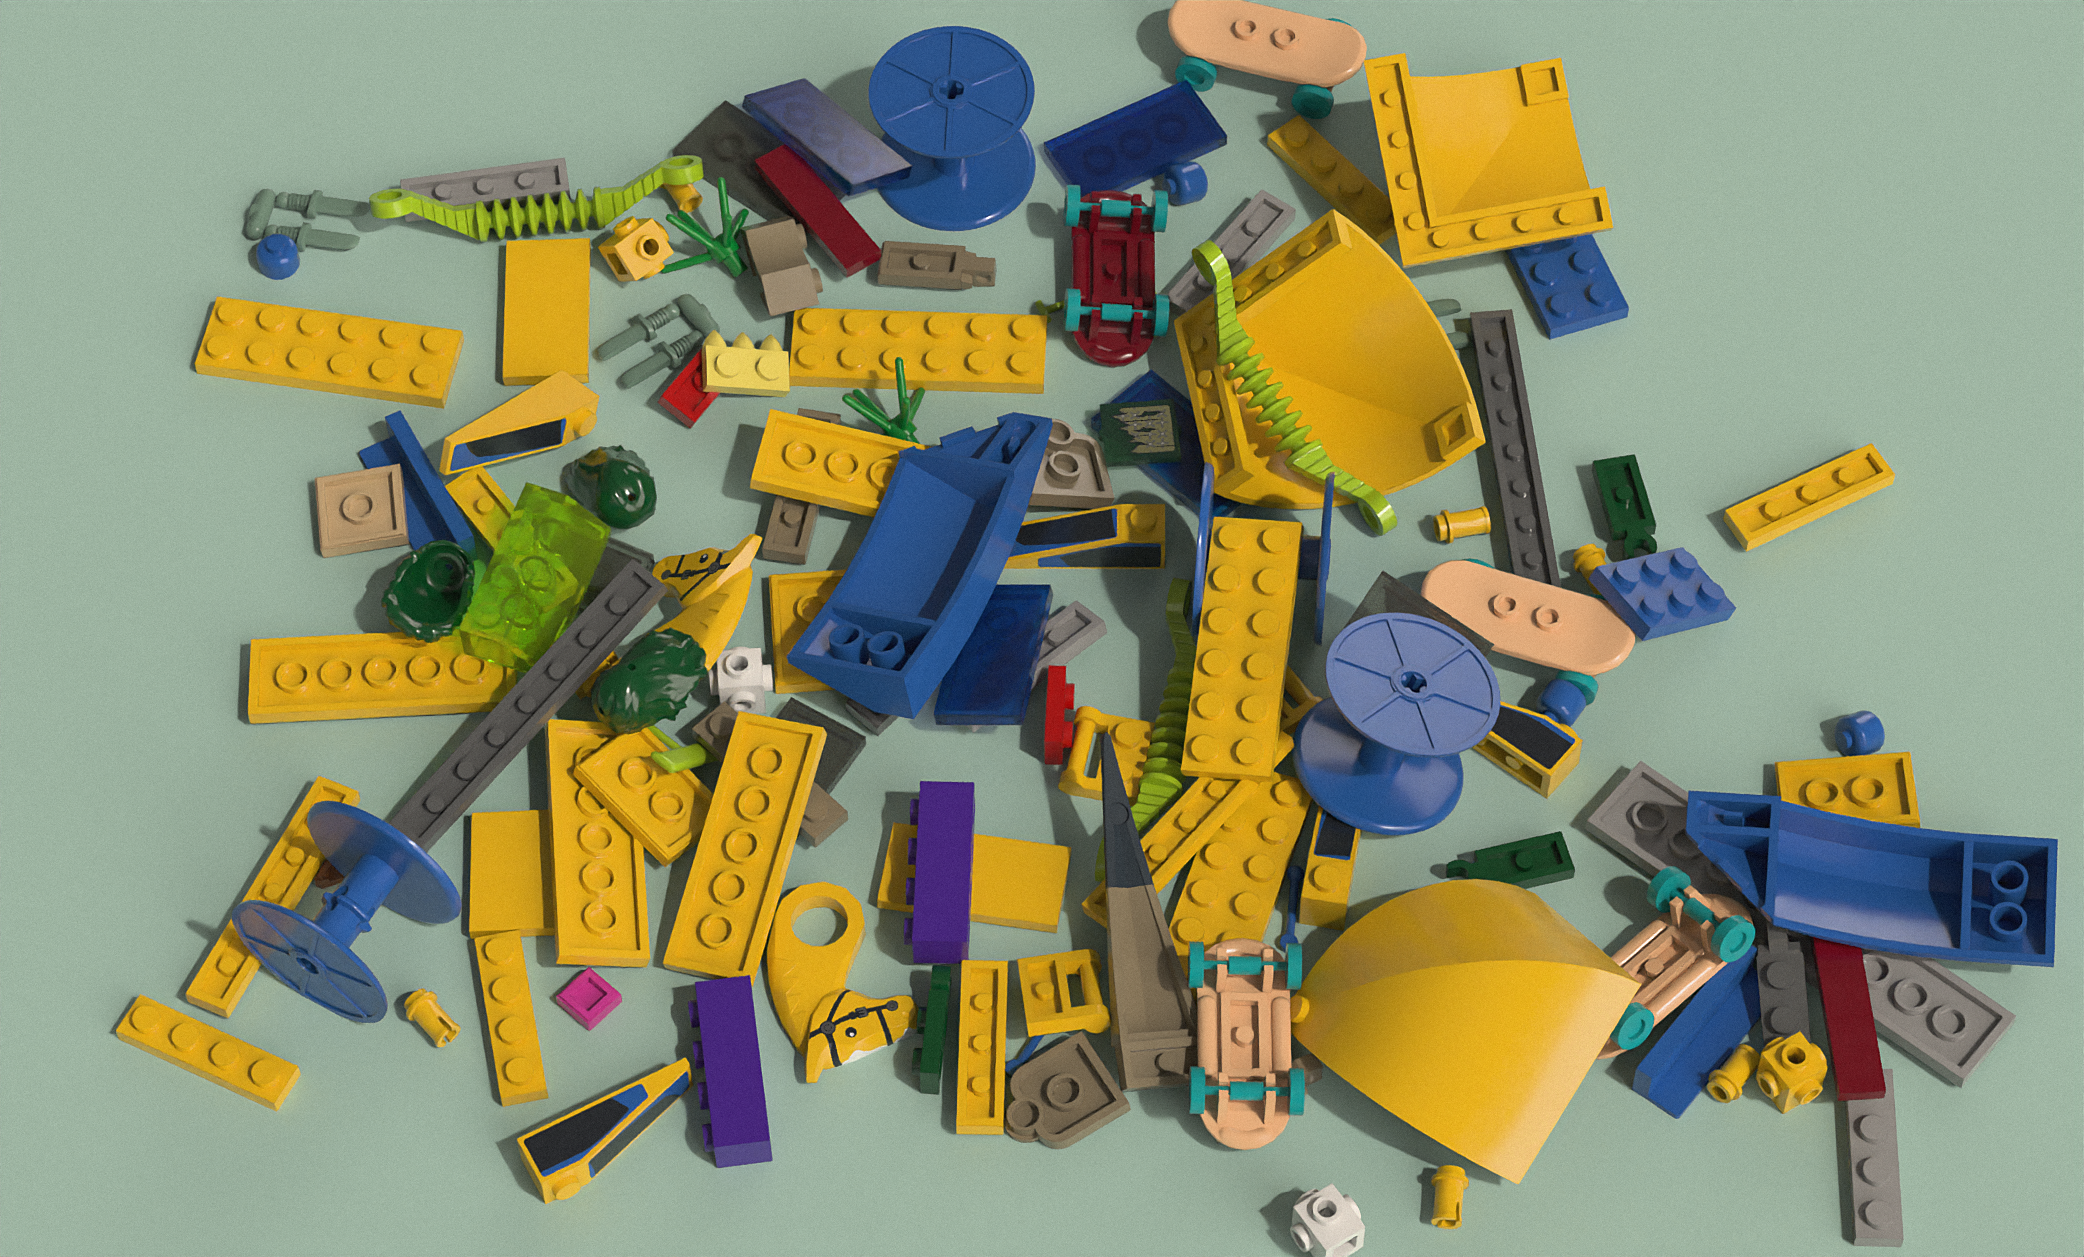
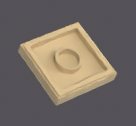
(361, 511)

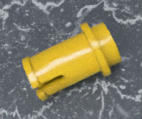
(685, 196)
(1461, 524)
(1586, 561)
(431, 1016)
(1728, 1081)
(1448, 1198)

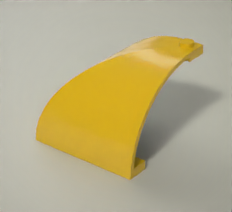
(1481, 160)
(1353, 356)
(1465, 1015)

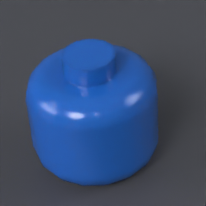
(1185, 183)
(277, 256)
(1561, 702)
(1859, 734)

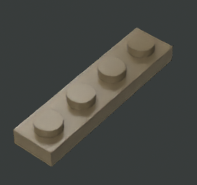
(794, 520)
(822, 812)

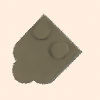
(1072, 471)
(1063, 1096)

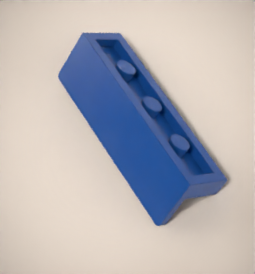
(428, 504)
(1701, 1037)

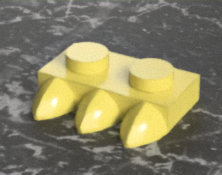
(744, 368)

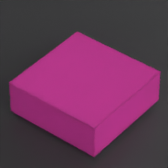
(589, 999)

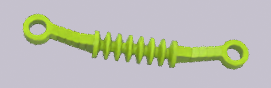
(476, 221)
(1305, 457)
(1162, 771)

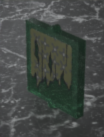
(1140, 433)

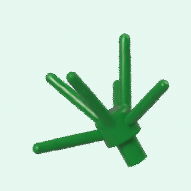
(722, 247)
(899, 426)

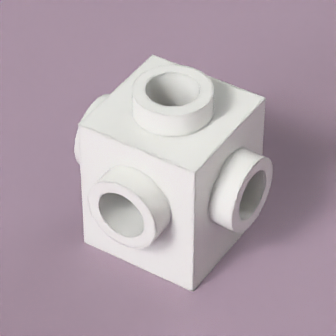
(741, 679)
(1327, 1223)

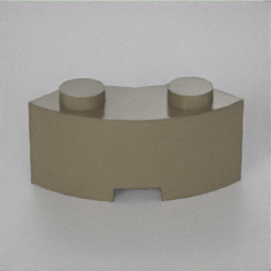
(780, 263)

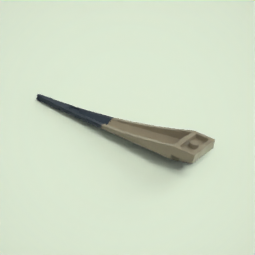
(1148, 990)

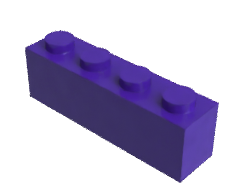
(942, 872)
(732, 1072)

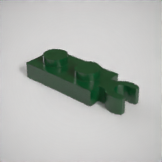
(1625, 503)
(1519, 863)
(932, 1023)

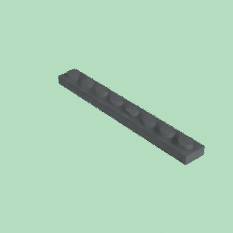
(1513, 446)
(529, 705)

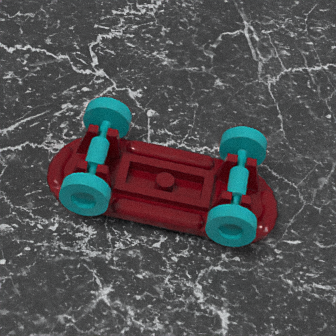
(1113, 274)

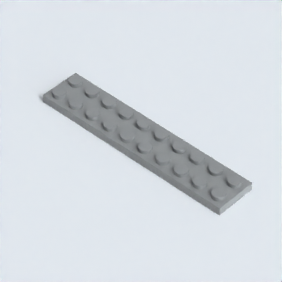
(1910, 996)

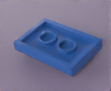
(1569, 284)
(1662, 593)

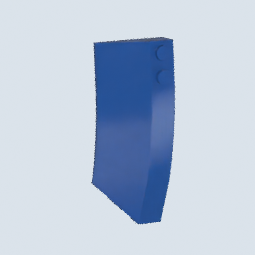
(926, 566)
(1883, 881)

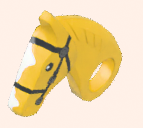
(711, 591)
(809, 984)

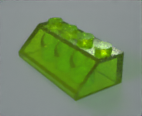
(534, 579)

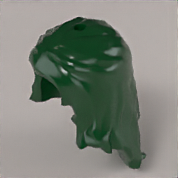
(604, 482)
(426, 596)
(649, 681)

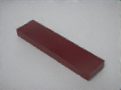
(818, 210)
(1848, 1020)

